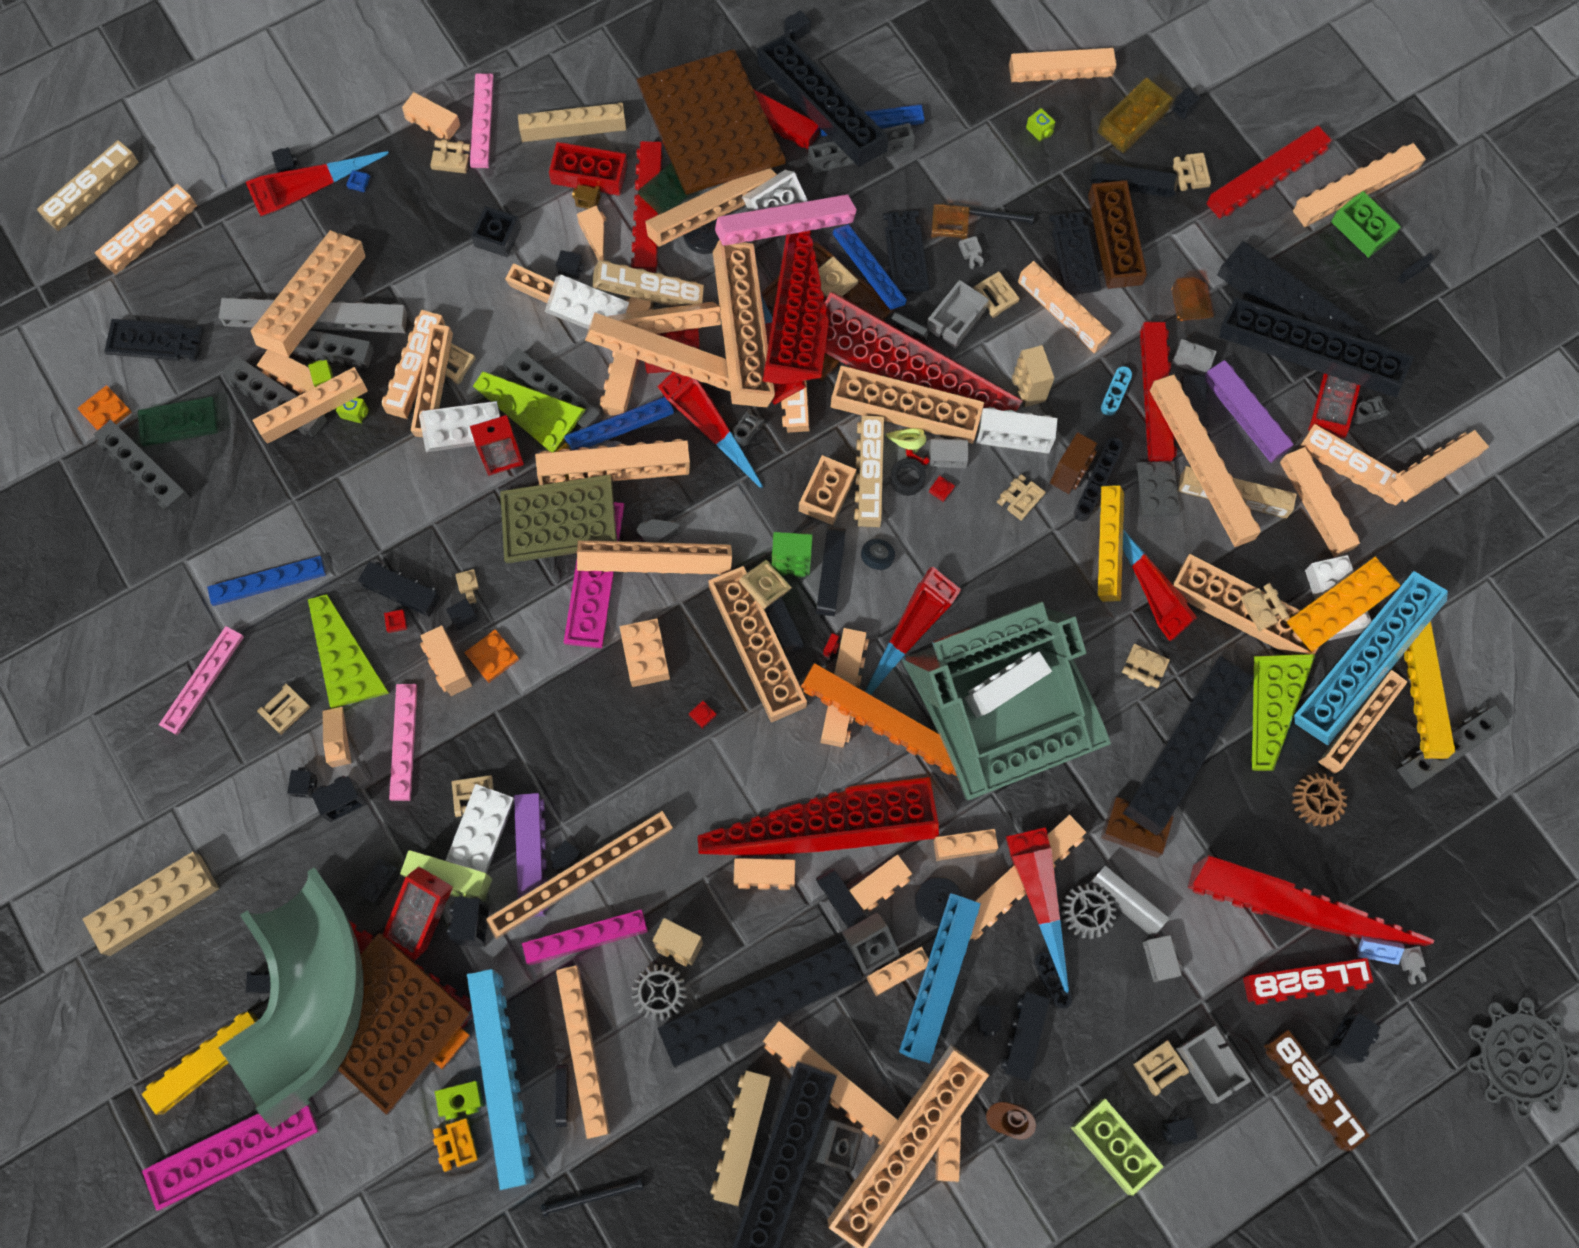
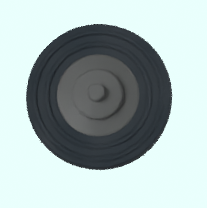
(878, 554)

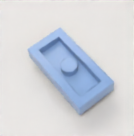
(1380, 950)

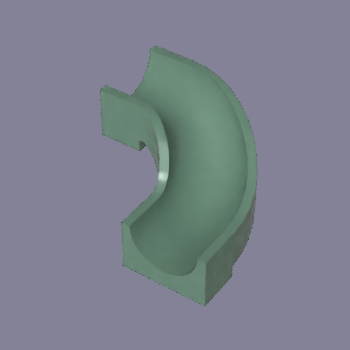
(310, 1006)

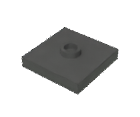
(910, 326)

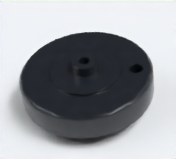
(703, 239)
(933, 897)

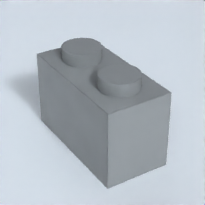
(1193, 357)
(948, 453)
(1162, 958)

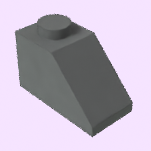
(658, 531)

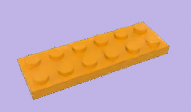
(1343, 604)

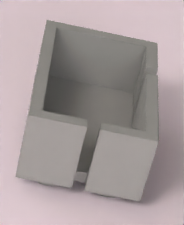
(957, 314)
(1213, 1067)

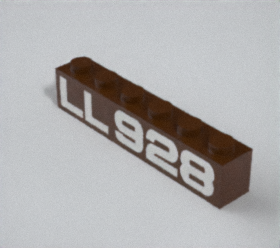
(1316, 1090)

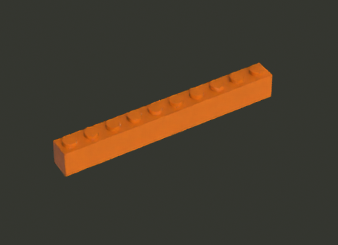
(878, 716)

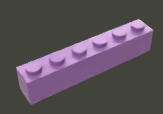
(1248, 411)
(530, 843)

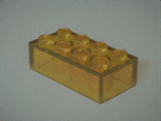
(1135, 115)

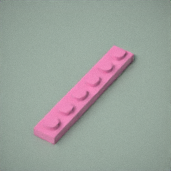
(481, 121)
(201, 680)
(403, 742)

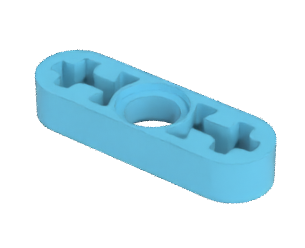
(1122, 386)

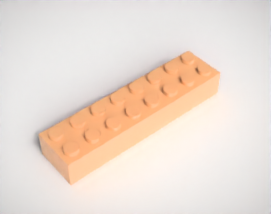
(308, 293)
(906, 404)
(620, 462)
(1220, 596)
(757, 646)

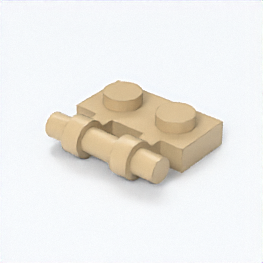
(450, 161)
(1197, 171)
(1025, 501)
(1259, 610)
(1147, 661)

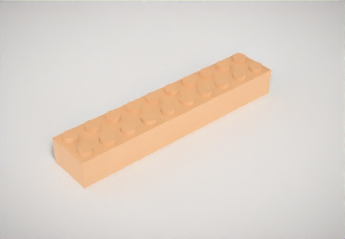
(742, 323)
(907, 1148)

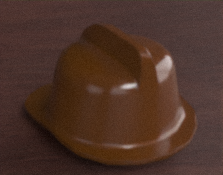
(1011, 1120)

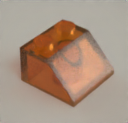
(1191, 299)

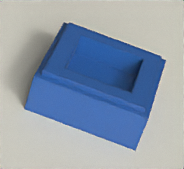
(358, 181)

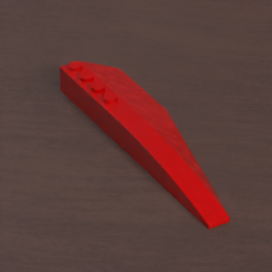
(799, 316)
(884, 350)
(840, 821)
(1282, 900)

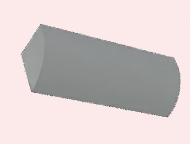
(1129, 901)

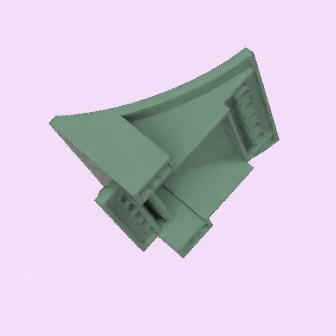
(1030, 731)

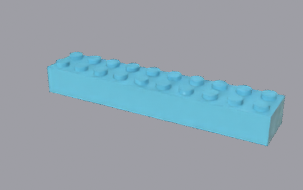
(1370, 657)
(499, 1079)

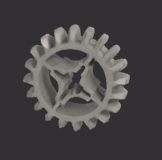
(1092, 919)
(652, 999)

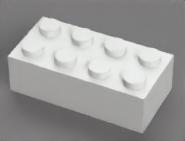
(578, 302)
(451, 426)
(1016, 430)
(1326, 575)
(1007, 683)
(480, 829)

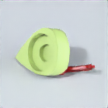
(911, 440)

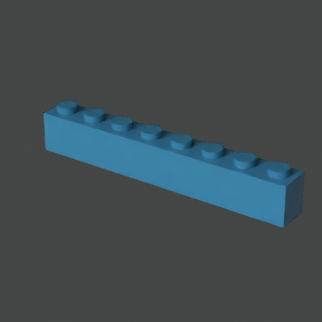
(939, 978)

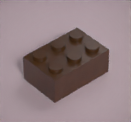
(1074, 463)
(1128, 833)

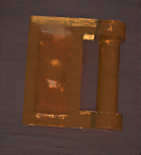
(950, 216)

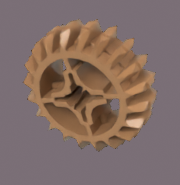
(1323, 786)

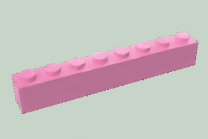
(785, 220)

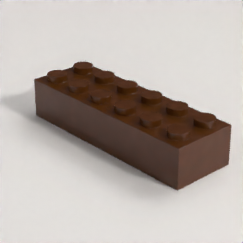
(1117, 234)

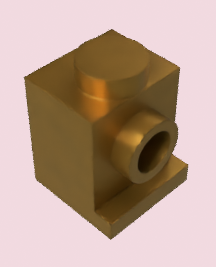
(586, 196)

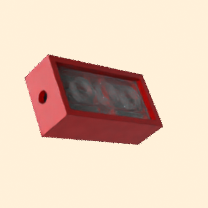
(1334, 405)
(496, 445)
(417, 912)

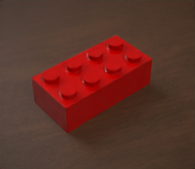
(588, 166)

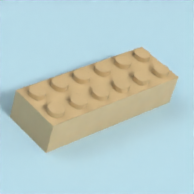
(150, 904)

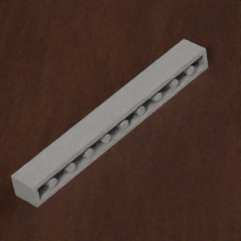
(337, 315)

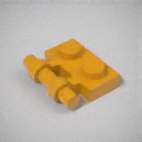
(461, 1143)

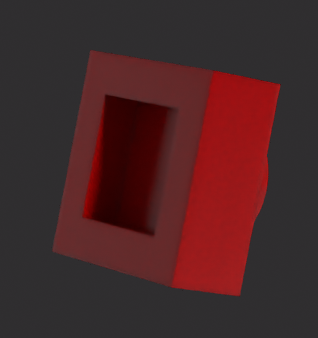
(941, 488)
(395, 621)
(832, 646)
(702, 714)

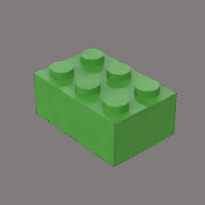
(1365, 224)
(792, 553)

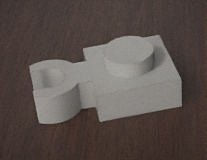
(971, 249)
(1413, 961)

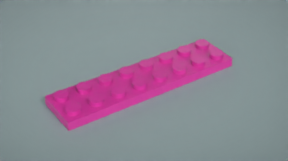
(591, 601)
(224, 1156)

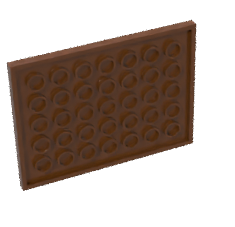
(710, 121)

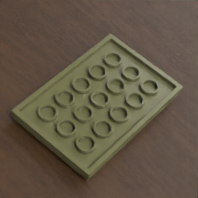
(554, 516)

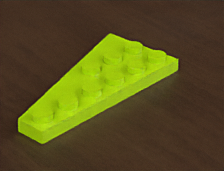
(537, 413)
(343, 663)
(1275, 699)

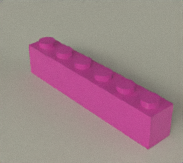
(584, 937)

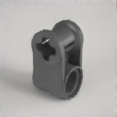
(1372, 410)
(749, 425)

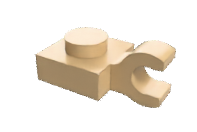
(467, 584)

